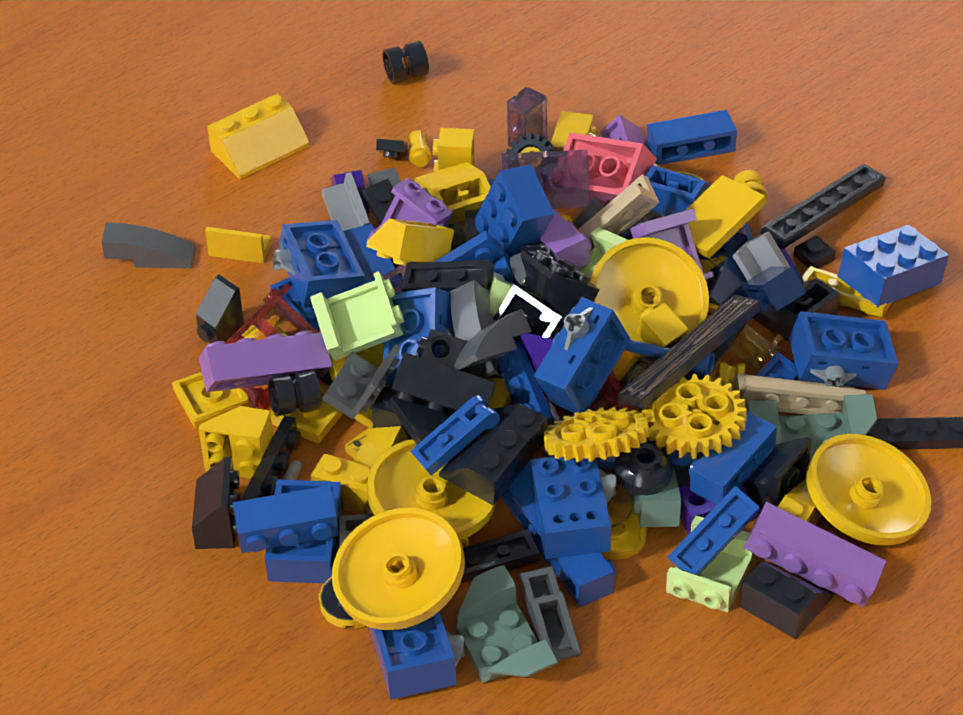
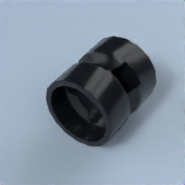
(414, 59)
(300, 393)

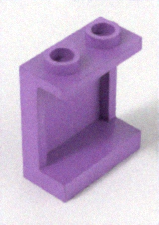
(415, 204)
(672, 229)

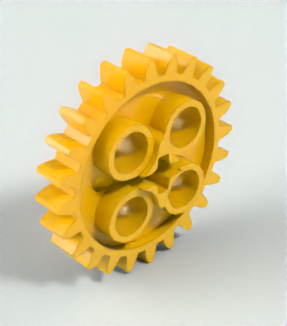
(696, 417)
(596, 434)

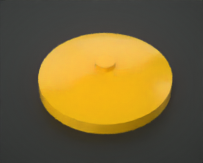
(647, 275)
(403, 482)
(868, 489)
(398, 568)

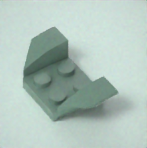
(856, 418)
(497, 631)

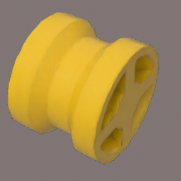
(728, 373)

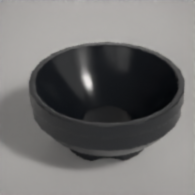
(642, 477)

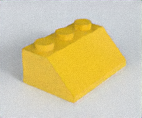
(257, 136)

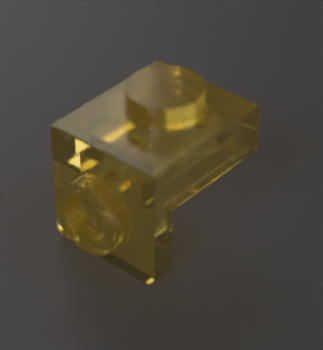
(754, 347)

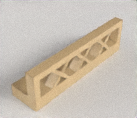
(623, 209)
(794, 395)

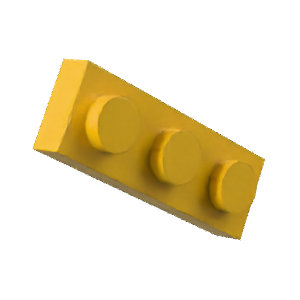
(848, 296)

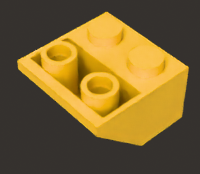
(458, 187)
(411, 241)
(238, 434)

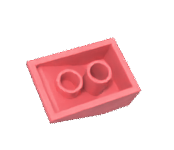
(611, 163)

